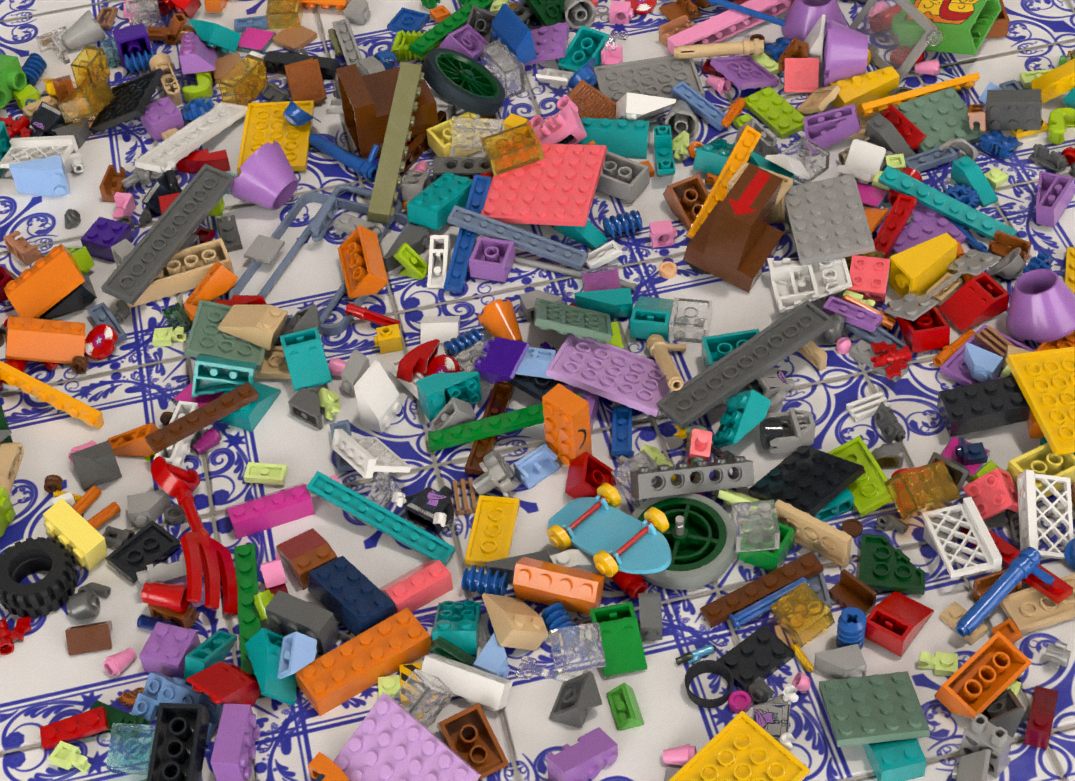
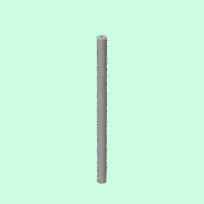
(563, 270)

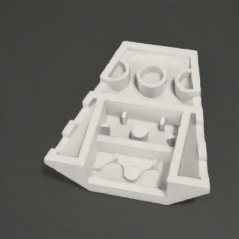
(811, 282)

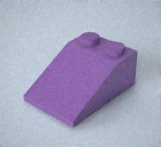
(465, 41)

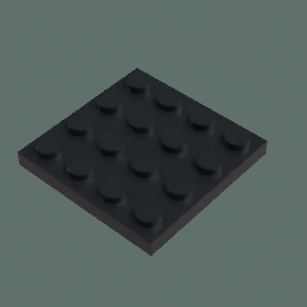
(128, 101)
(807, 479)

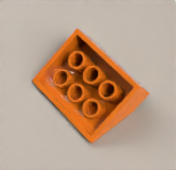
(44, 283)

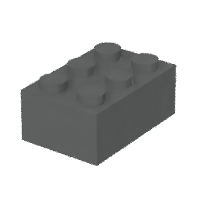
(1014, 109)
(291, 614)

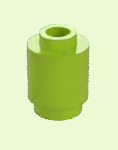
(261, 601)

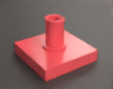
(801, 74)

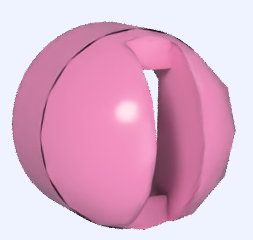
(843, 345)
(801, 682)

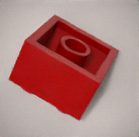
(586, 475)

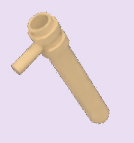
(720, 49)
(659, 350)

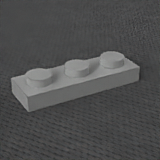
(863, 352)

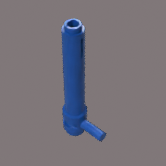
(362, 166)
(1019, 569)

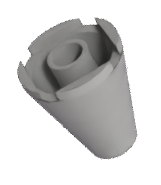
(579, 13)
(83, 32)
(682, 119)

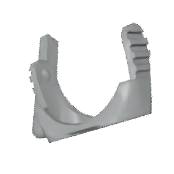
(961, 144)

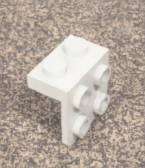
(863, 161)

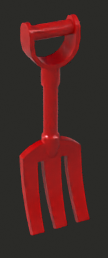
(198, 545)

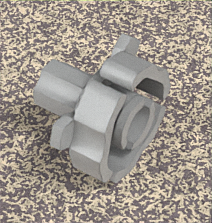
(497, 474)

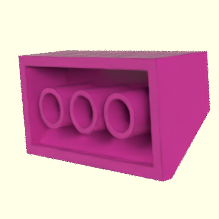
(270, 510)

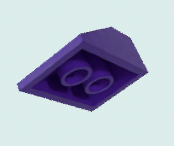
(500, 359)

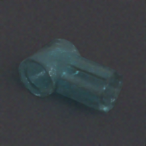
(111, 53)

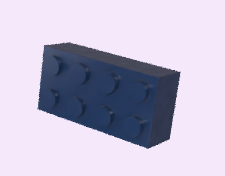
(349, 595)

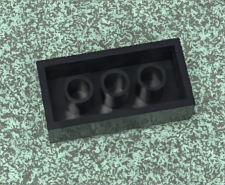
(982, 406)
(179, 742)

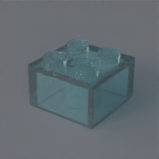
(130, 748)

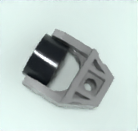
(800, 425)

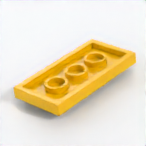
(492, 529)

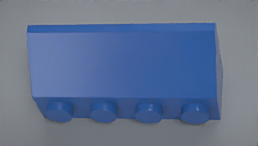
(514, 34)

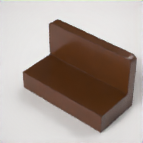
(853, 593)
(89, 638)

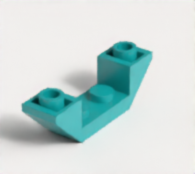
(663, 150)

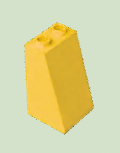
(922, 265)

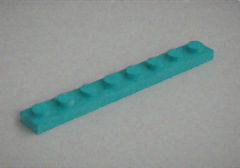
(943, 203)
(380, 518)

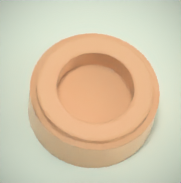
(667, 270)

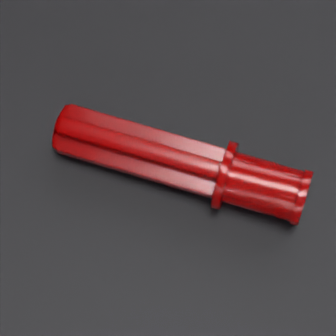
(364, 314)

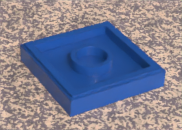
(408, 21)

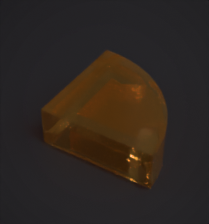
(128, 699)

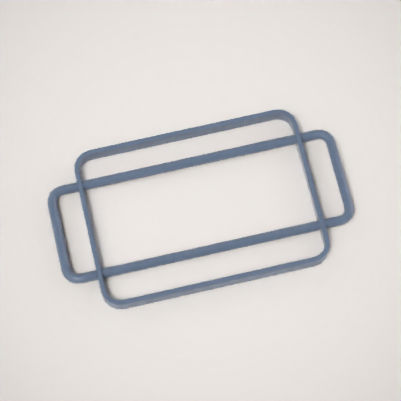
(310, 197)

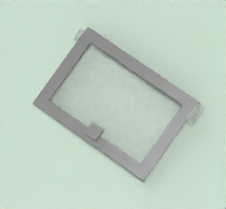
(896, 33)

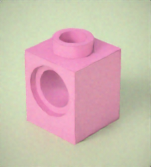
(620, 12)
(662, 233)

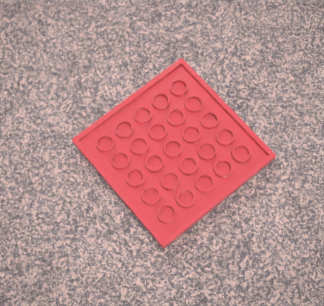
(549, 190)

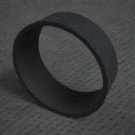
(709, 666)

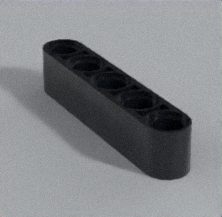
(276, 61)

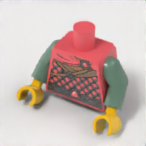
(697, 446)

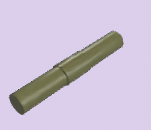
(335, 43)

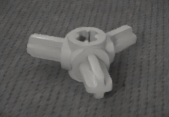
(141, 176)

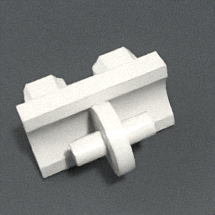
(74, 163)

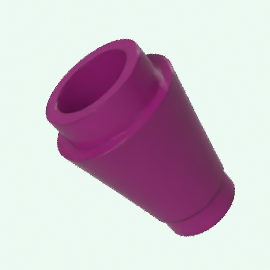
(208, 440)

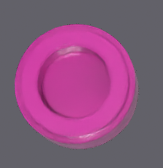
(739, 701)

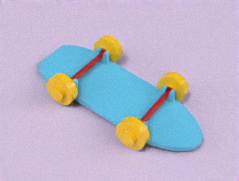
(611, 535)

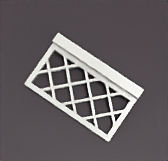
(39, 147)
(367, 454)
(1028, 512)
(977, 534)

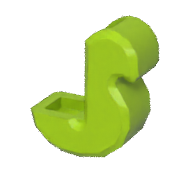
(203, 89)
(1057, 123)

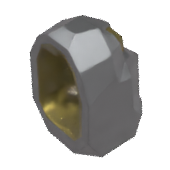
(889, 455)

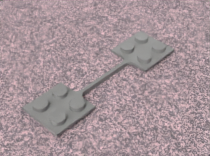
(913, 306)

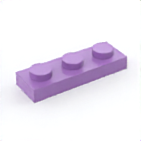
(853, 314)

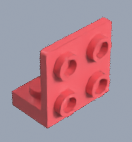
(869, 277)
(993, 493)

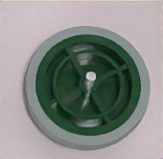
(698, 540)

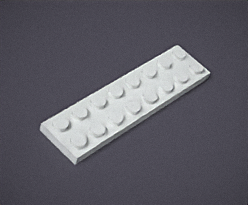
(191, 136)

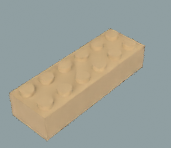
(186, 270)

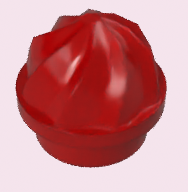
(1069, 154)

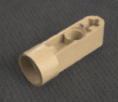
(168, 81)
(10, 460)

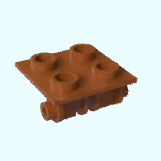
(680, 8)

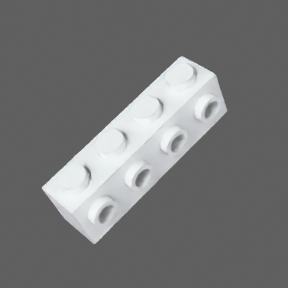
(177, 452)
(469, 682)

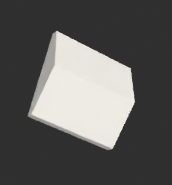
(554, 76)
(789, 164)
(440, 328)

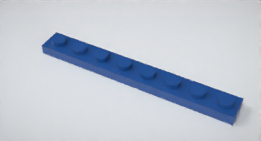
(466, 239)

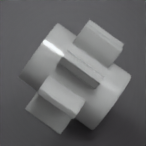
(1057, 655)

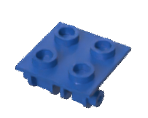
(777, 48)
(1003, 143)

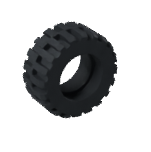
(45, 594)

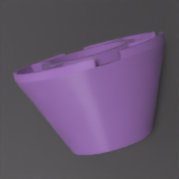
(805, 14)
(843, 52)
(266, 178)
(1041, 307)

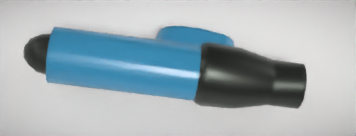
(695, 656)

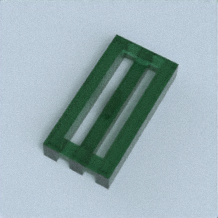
(172, 310)
(445, 648)

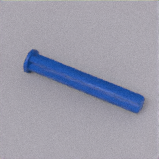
(763, 605)

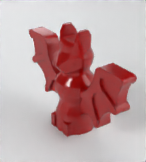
(18, 126)
(892, 356)
(7, 636)

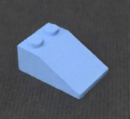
(41, 177)

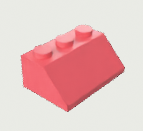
(419, 586)

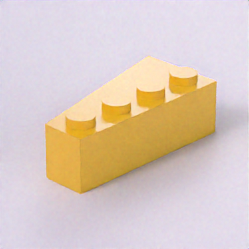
(866, 87)

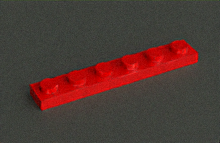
(1056, 591)

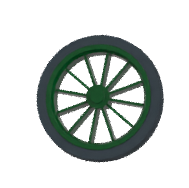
(463, 81)

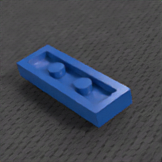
(622, 431)

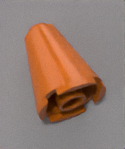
(500, 320)

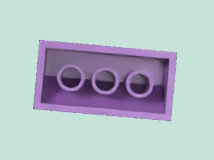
(196, 55)

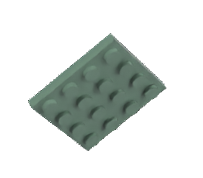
(940, 117)
(572, 320)
(208, 341)
(873, 709)

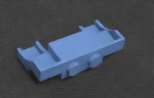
(168, 690)

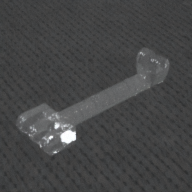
(613, 38)
(529, 668)

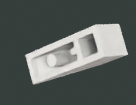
(438, 260)
(575, 559)

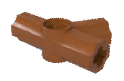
(172, 33)

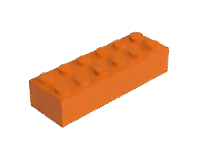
(362, 660)

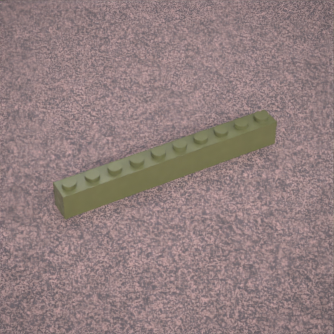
(395, 142)

